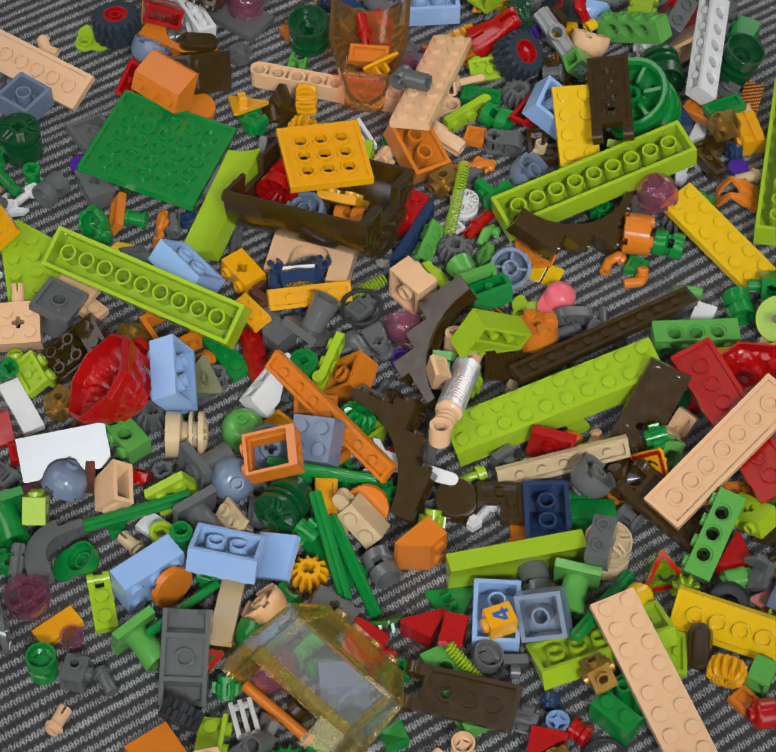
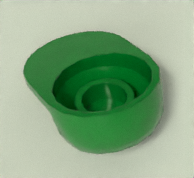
(76, 560)

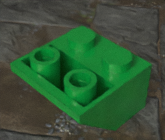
(617, 712)

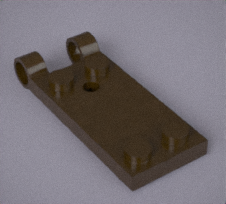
(610, 88)
(650, 401)
(635, 499)
(472, 699)

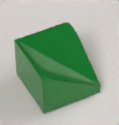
(394, 737)

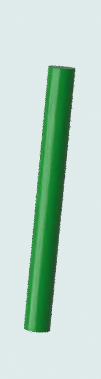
(188, 604)

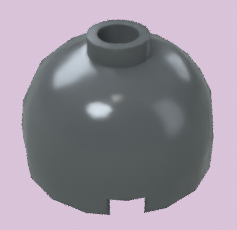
(590, 478)

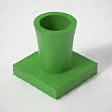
(463, 265)
(578, 579)
(132, 635)

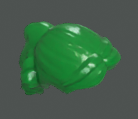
(95, 225)

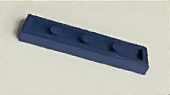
(413, 234)

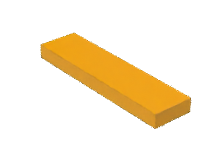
(302, 295)

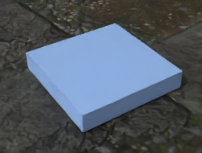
(279, 556)

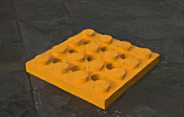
(315, 164)

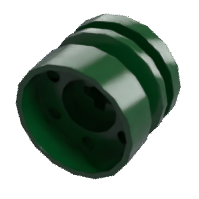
(308, 30)
(741, 58)
(669, 61)
(20, 139)
(283, 504)

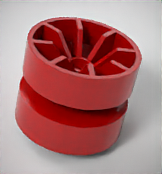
(275, 185)

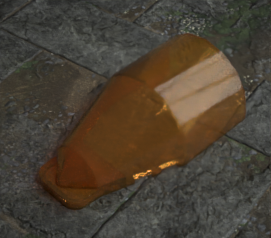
(389, 28)

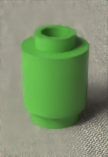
(738, 574)

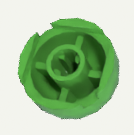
(237, 423)

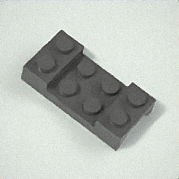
(185, 656)

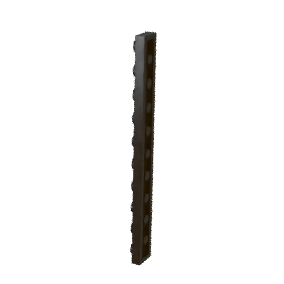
(602, 336)

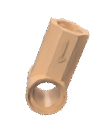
(449, 140)

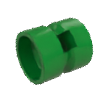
(495, 116)
(661, 242)
(738, 305)
(306, 361)
(42, 663)

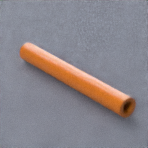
(273, 709)

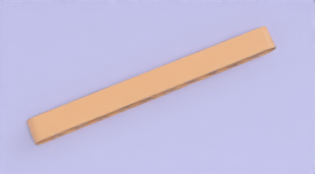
(329, 86)

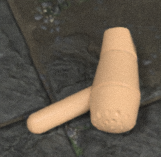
(458, 82)

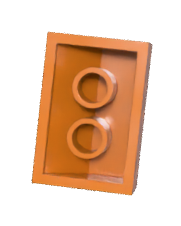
(165, 82)
(417, 150)

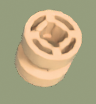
(462, 741)

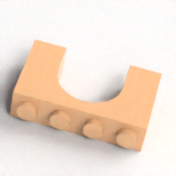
(290, 250)

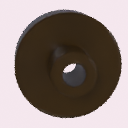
(297, 710)

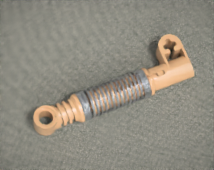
(454, 394)

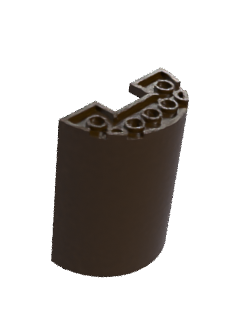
(368, 238)

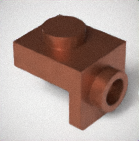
(259, 295)

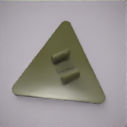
(206, 378)

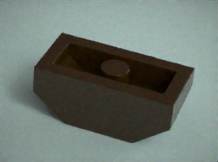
(280, 106)

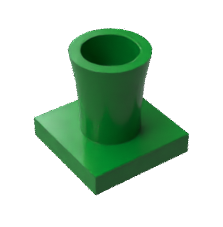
(10, 521)

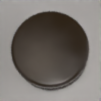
(456, 501)

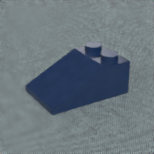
(546, 508)

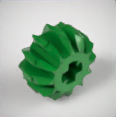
(360, 415)

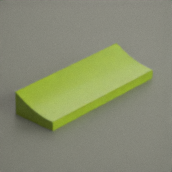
(212, 227)
(504, 559)
(559, 659)

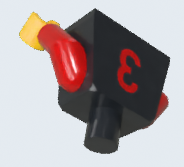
(576, 12)

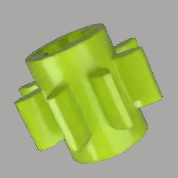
(435, 514)
(684, 581)

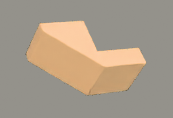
(437, 371)
(682, 424)

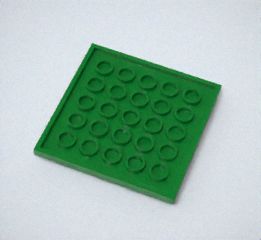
(157, 150)

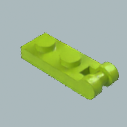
(466, 113)
(328, 362)
(102, 603)

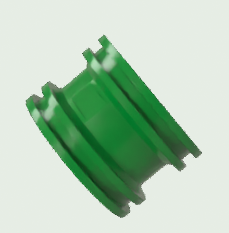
(650, 105)

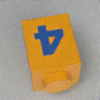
(498, 620)

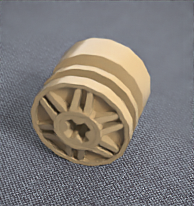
(180, 431)
(620, 555)

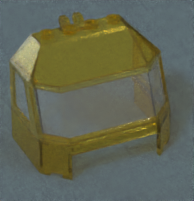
(328, 669)

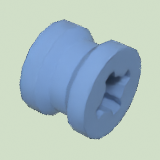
(557, 718)

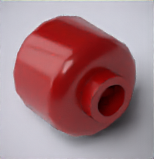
(762, 713)

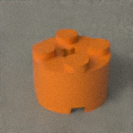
(636, 234)
(543, 329)

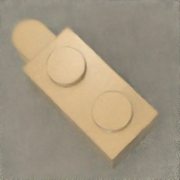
(360, 517)

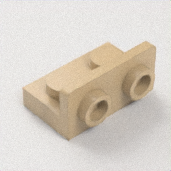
(233, 517)

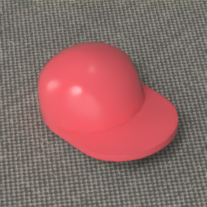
(556, 296)

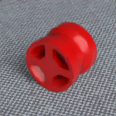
(580, 732)

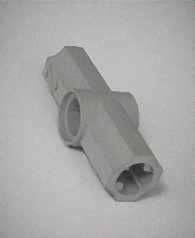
(549, 25)

